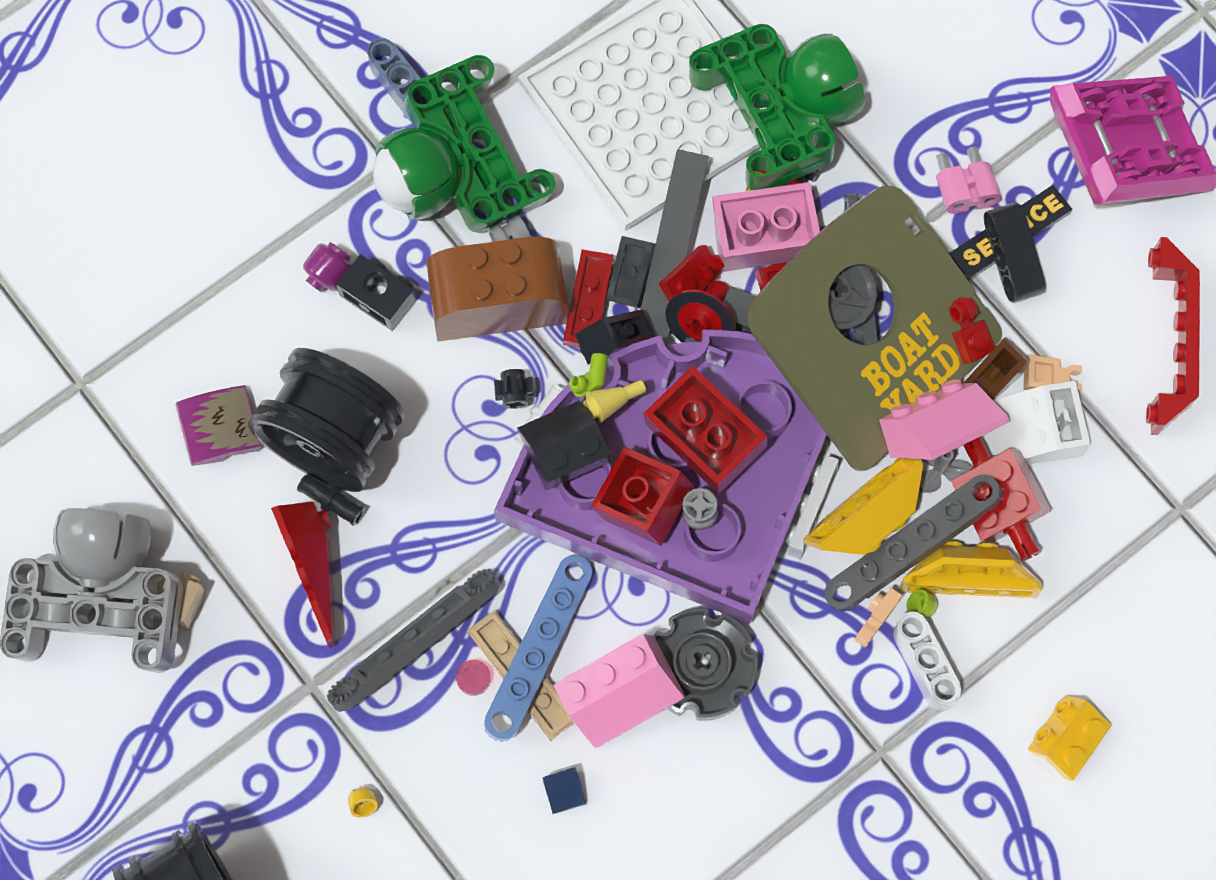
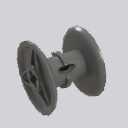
(852, 297)

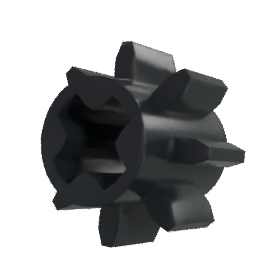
(514, 388)

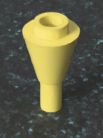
(605, 402)

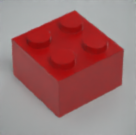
(642, 496)

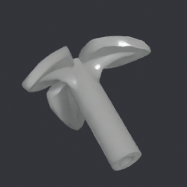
(944, 466)

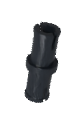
(330, 499)

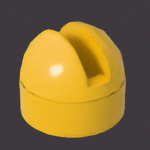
(363, 809)

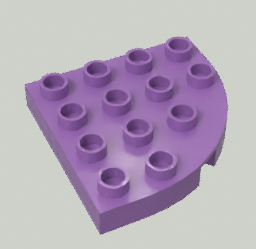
(712, 566)

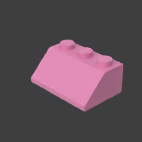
(764, 225)
(940, 421)
(620, 690)

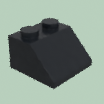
(564, 444)

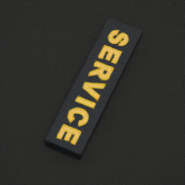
(1041, 213)

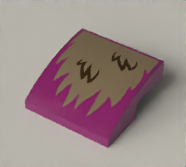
(217, 425)

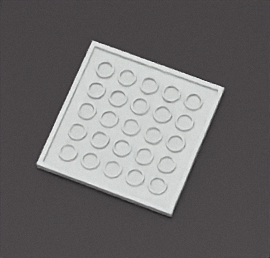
(628, 105)

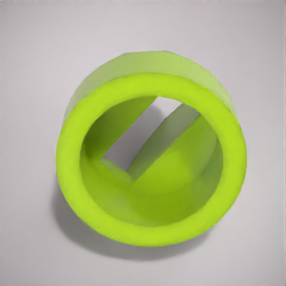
(916, 603)

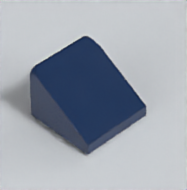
(564, 790)

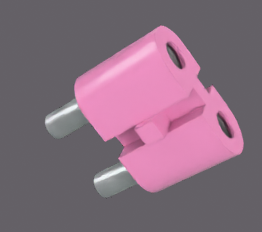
(968, 186)

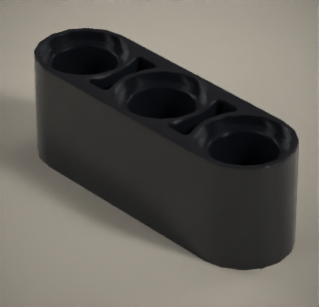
(1014, 252)

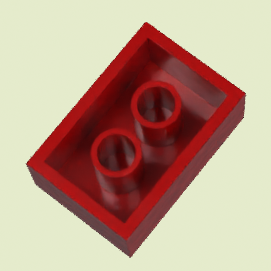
(705, 429)

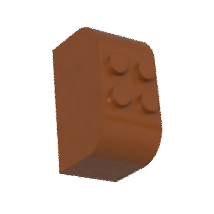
(497, 287)

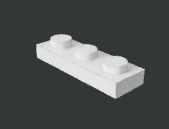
(811, 505)

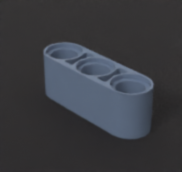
(391, 70)

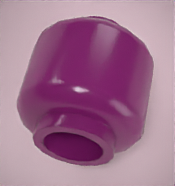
(326, 266)

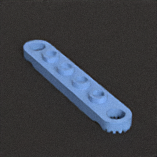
(538, 648)

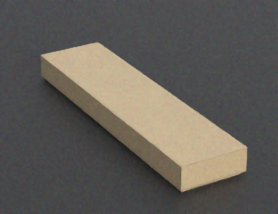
(499, 648)

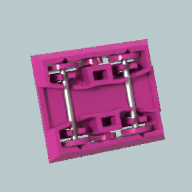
(1132, 139)

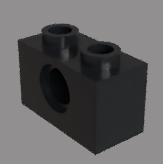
(385, 308)
(614, 333)

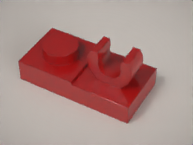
(692, 273)

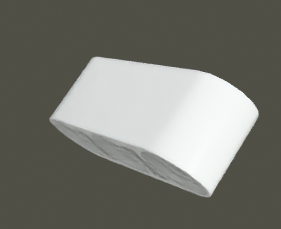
(926, 644)

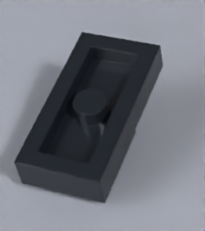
(630, 272)

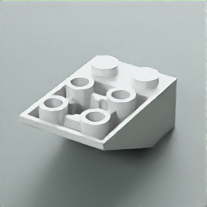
(1042, 424)

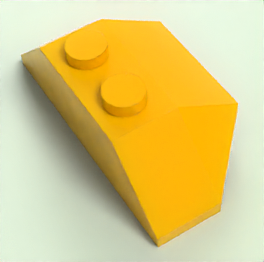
(871, 511)
(972, 572)

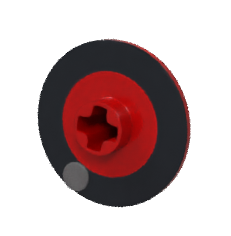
(699, 310)

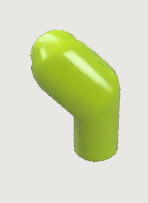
(593, 379)

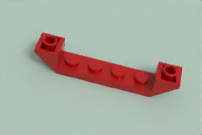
(1173, 265)

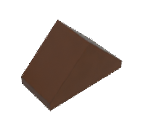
(999, 369)

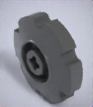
(729, 665)

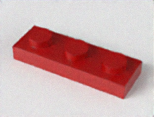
(588, 293)

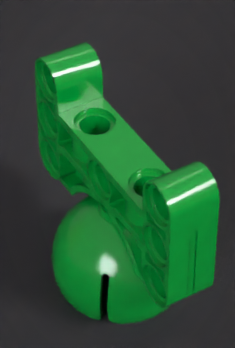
(799, 92)

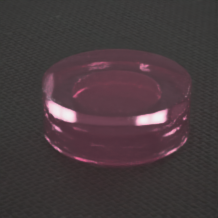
(473, 677)

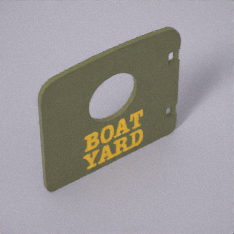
(853, 383)

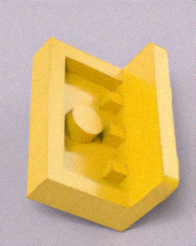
(1070, 736)

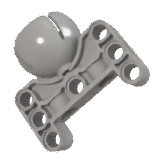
(95, 566)

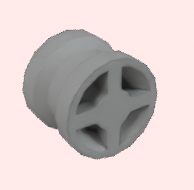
(699, 501)

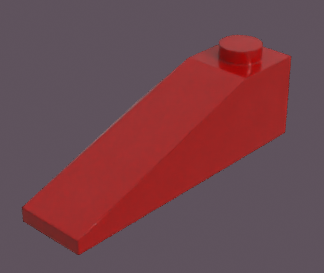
(309, 548)

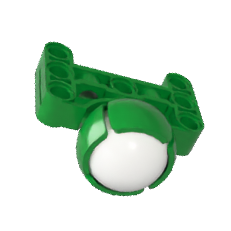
(436, 160)

